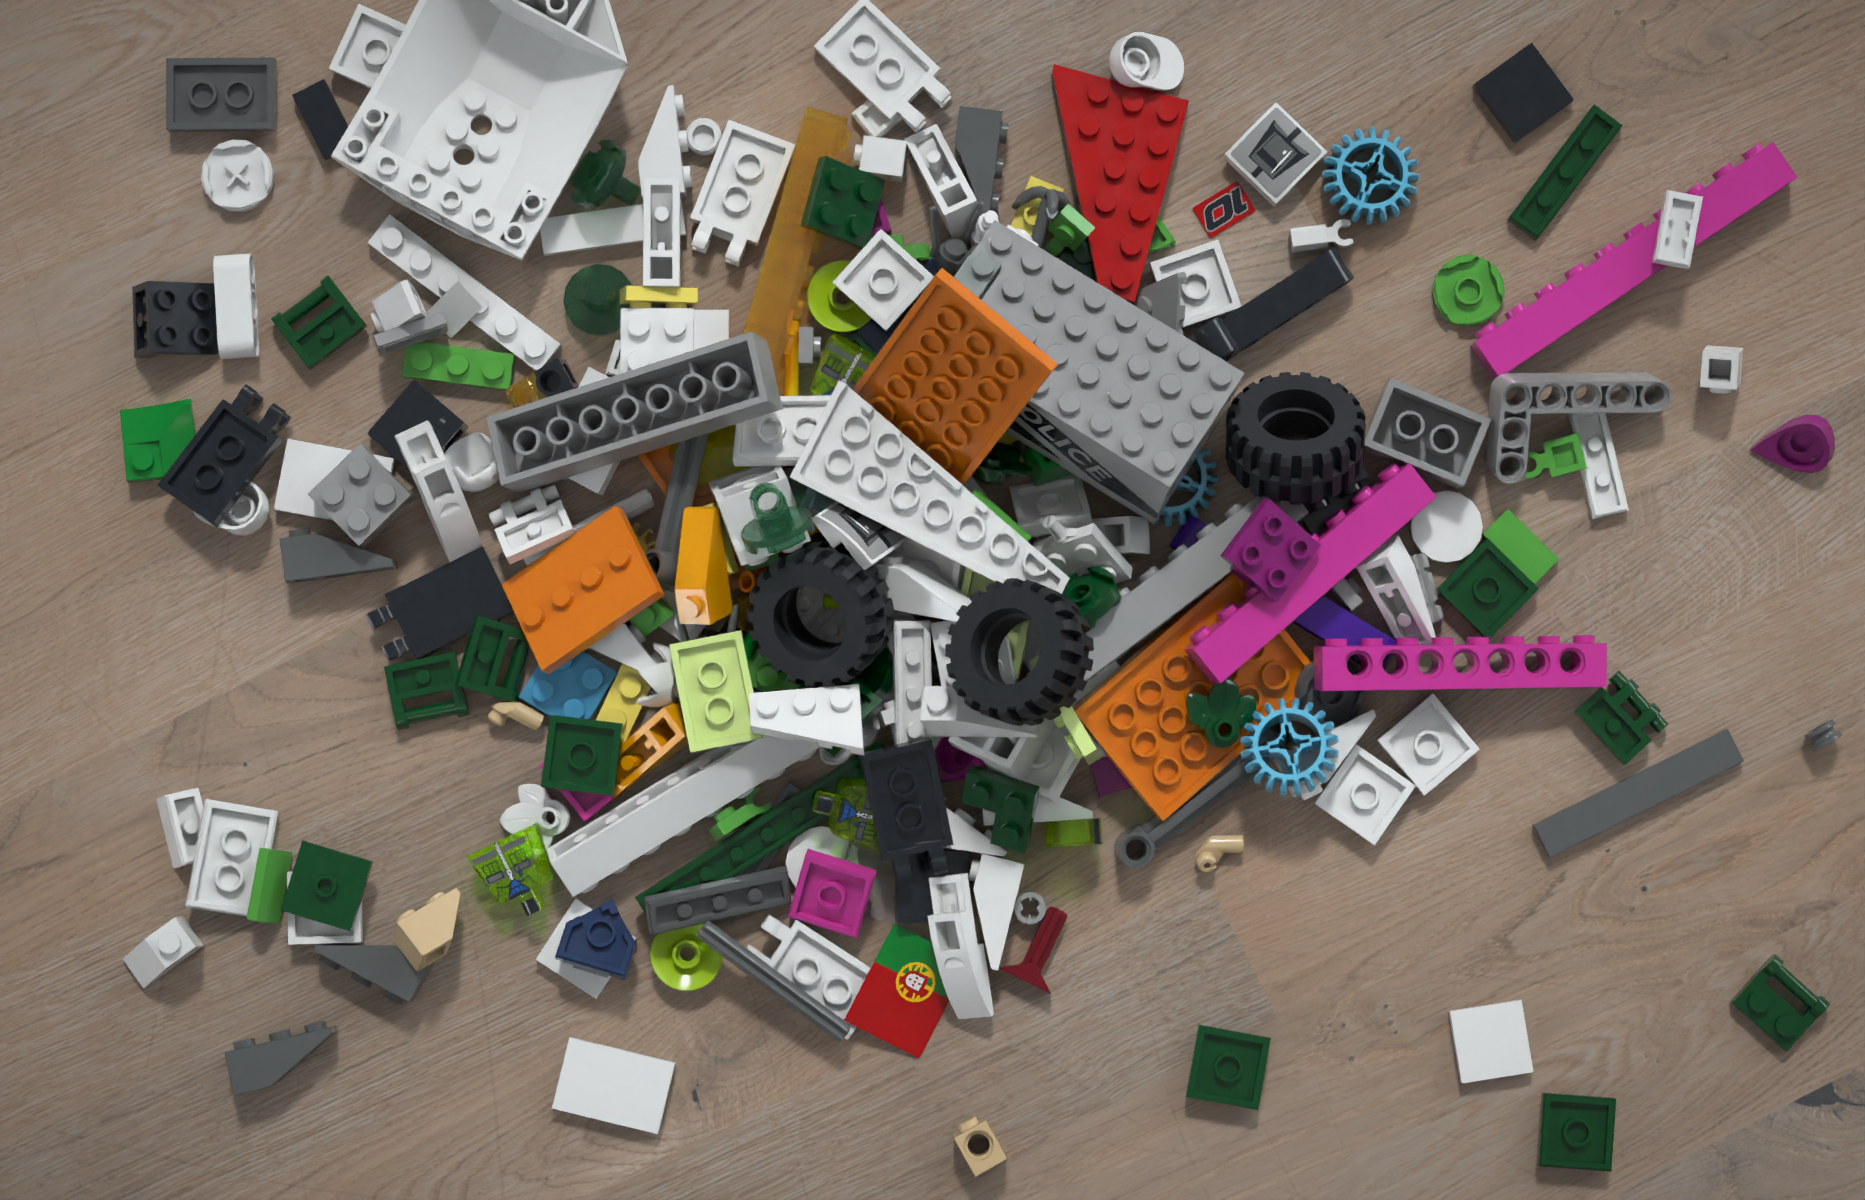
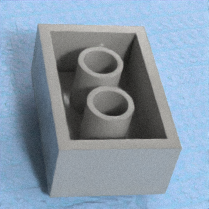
(1425, 432)

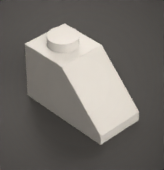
(397, 307)
(162, 951)

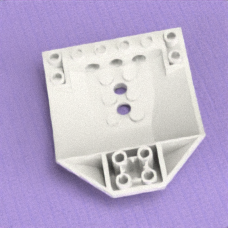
(526, 66)

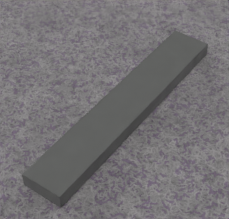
(1638, 793)

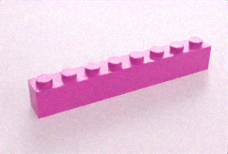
(1344, 545)

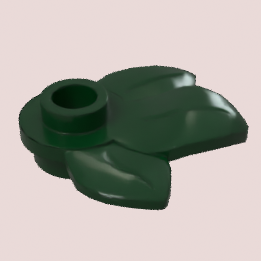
(1001, 461)
(1220, 707)

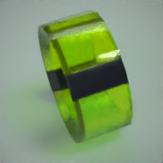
(1073, 832)

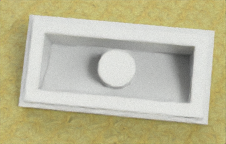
(181, 824)

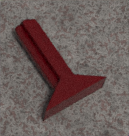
(1039, 949)

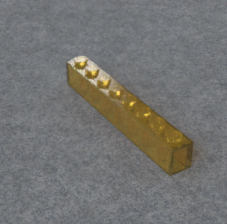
(790, 245)

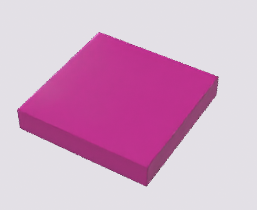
(832, 893)

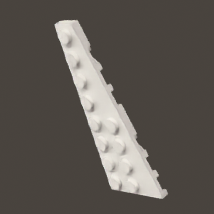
(888, 478)

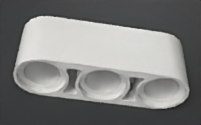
(236, 306)

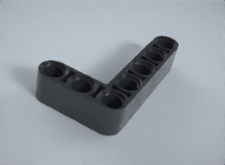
(1274, 306)

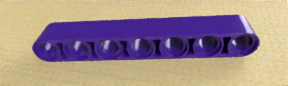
(1321, 619)

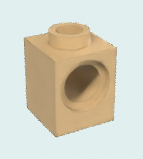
(979, 1162)

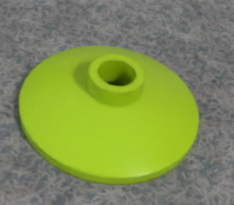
(823, 303)
(675, 970)

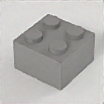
(361, 496)

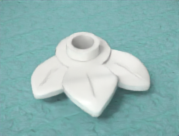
(533, 809)

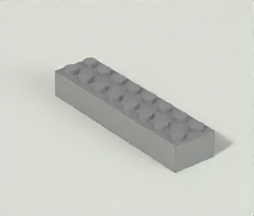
(634, 412)

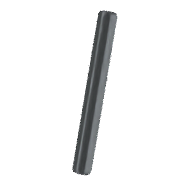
(773, 981)

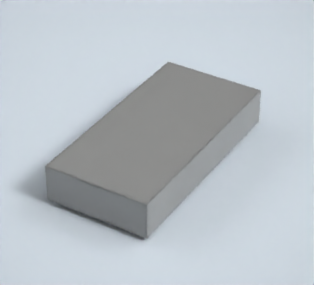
(411, 333)

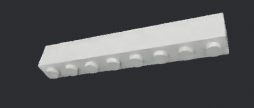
(670, 808)

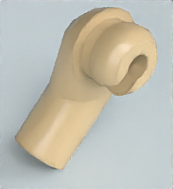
(516, 711)
(1214, 849)

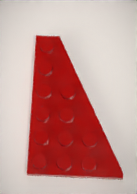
(1120, 161)

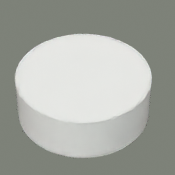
(703, 136)

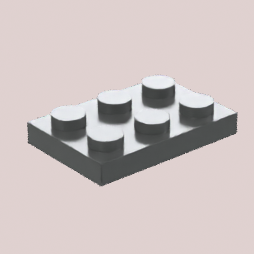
(220, 94)

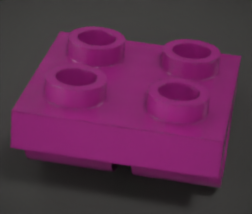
(1269, 550)

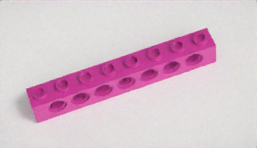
(1587, 666)

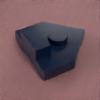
(598, 942)

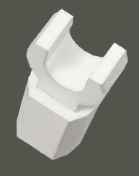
(1318, 237)

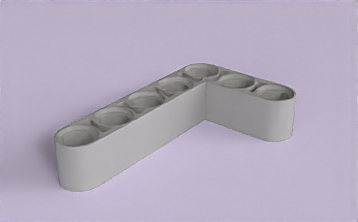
(1561, 400)

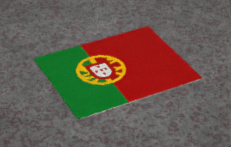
(901, 993)

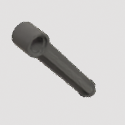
(679, 495)
(1157, 832)

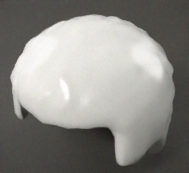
(473, 462)

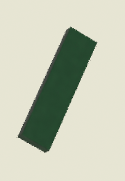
(1564, 172)

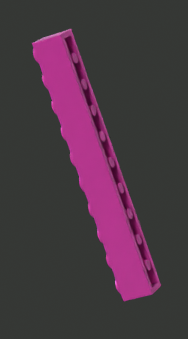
(1627, 265)

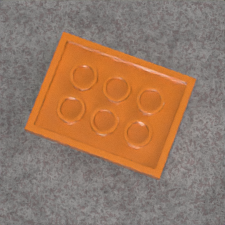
(582, 589)

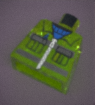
(842, 362)
(848, 812)
(515, 868)

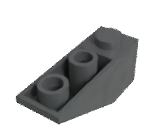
(977, 147)
(378, 965)
(265, 1064)

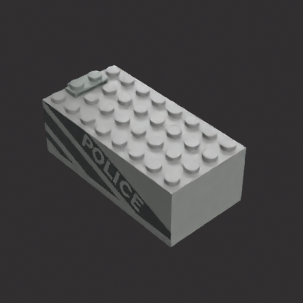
(1127, 390)

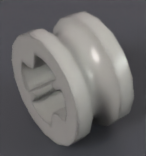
(1018, 907)

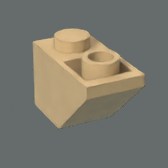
(427, 932)

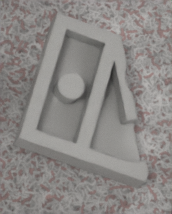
(1163, 301)

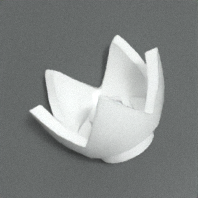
(661, 679)

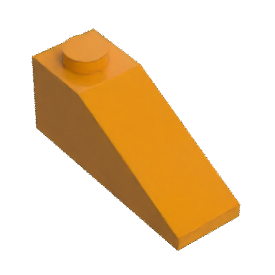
(702, 572)
(651, 746)

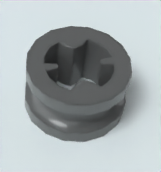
(1823, 735)

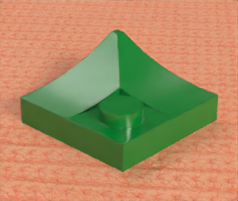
(155, 438)

